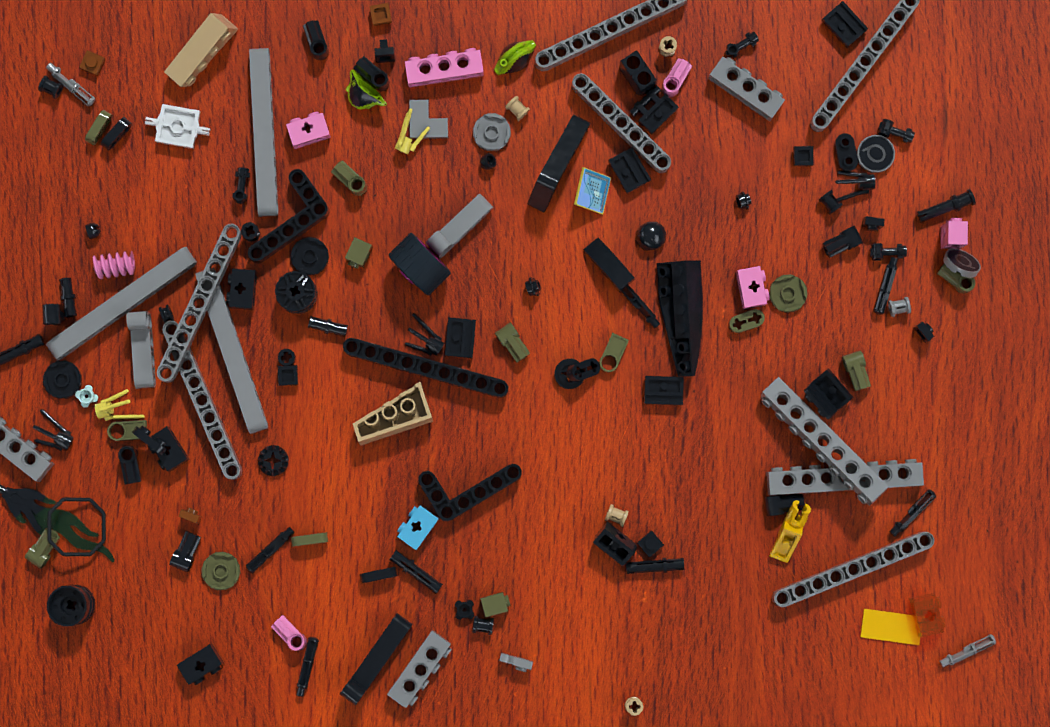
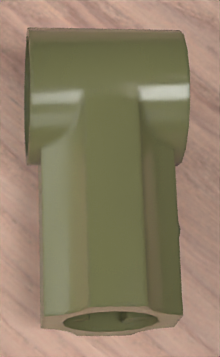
(349, 177)
(955, 279)
(510, 339)
(855, 365)
(40, 552)

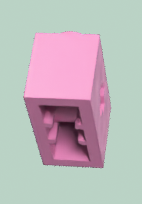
(298, 132)
(954, 234)
(745, 278)

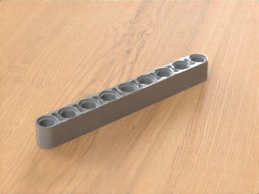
(605, 35)
(859, 69)
(263, 132)
(199, 293)
(121, 303)
(235, 359)
(203, 410)
(862, 569)

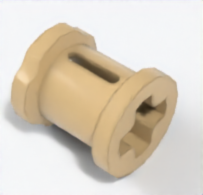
(668, 39)
(517, 108)
(616, 515)
(638, 709)

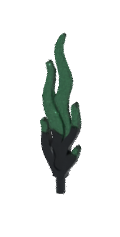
(23, 501)

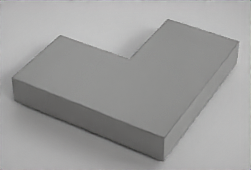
(420, 120)

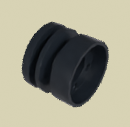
(301, 302)
(62, 599)

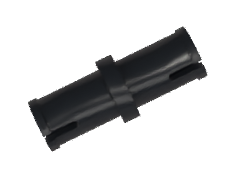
(68, 297)
(327, 326)

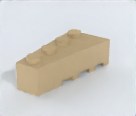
(200, 49)
(395, 416)

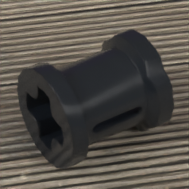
(50, 87)
(830, 202)
(248, 226)
(483, 625)

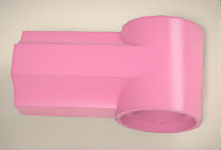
(676, 76)
(287, 632)

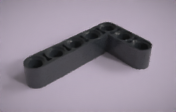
(557, 163)
(293, 222)
(470, 493)
(376, 659)

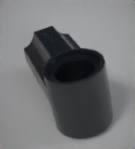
(316, 39)
(371, 73)
(846, 240)
(52, 314)
(130, 467)
(780, 504)
(184, 555)

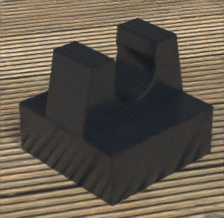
(384, 53)

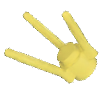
(404, 143)
(106, 408)

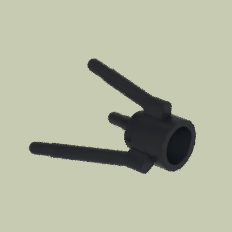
(864, 182)
(433, 344)
(62, 440)

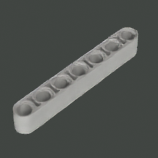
(617, 114)

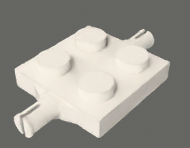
(177, 126)

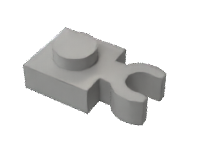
(520, 663)

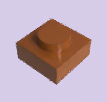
(380, 14)
(92, 63)
(190, 514)

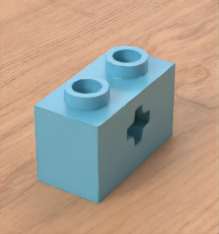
(415, 538)

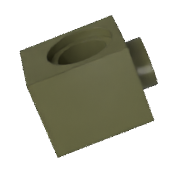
(358, 253)
(495, 604)

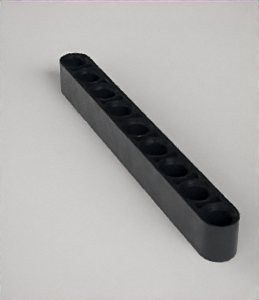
(415, 369)

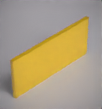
(889, 627)

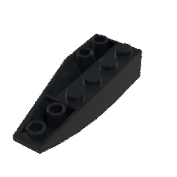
(682, 311)

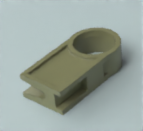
(614, 348)
(128, 428)

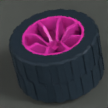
(419, 264)

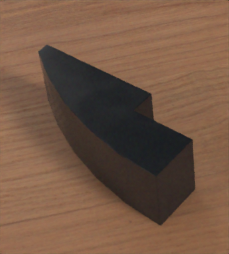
(609, 264)

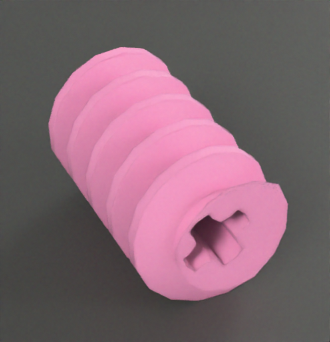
(114, 265)

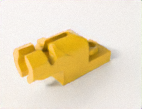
(790, 532)

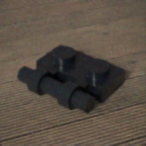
(657, 114)

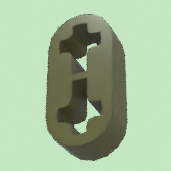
(98, 127)
(748, 325)
(309, 539)

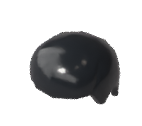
(650, 236)

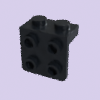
(827, 394)

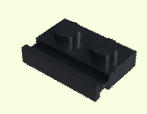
(844, 24)
(629, 170)
(460, 337)
(663, 390)

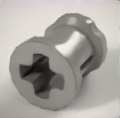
(895, 306)

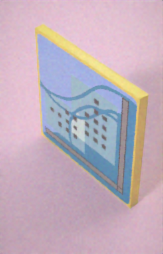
(592, 190)

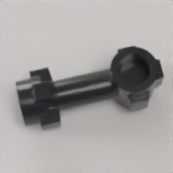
(732, 49)
(886, 128)
(239, 195)
(877, 251)

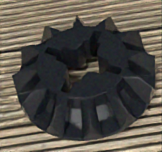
(562, 379)
(279, 467)

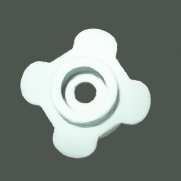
(88, 390)

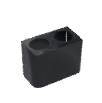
(633, 81)

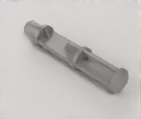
(70, 84)
(968, 651)

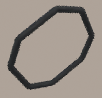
(76, 553)

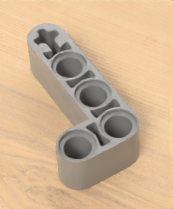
(459, 226)
(142, 348)

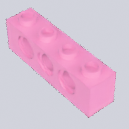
(473, 69)

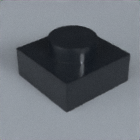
(803, 156)
(873, 223)
(924, 331)
(288, 375)
(650, 543)

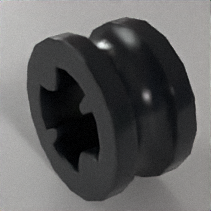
(166, 313)
(291, 361)

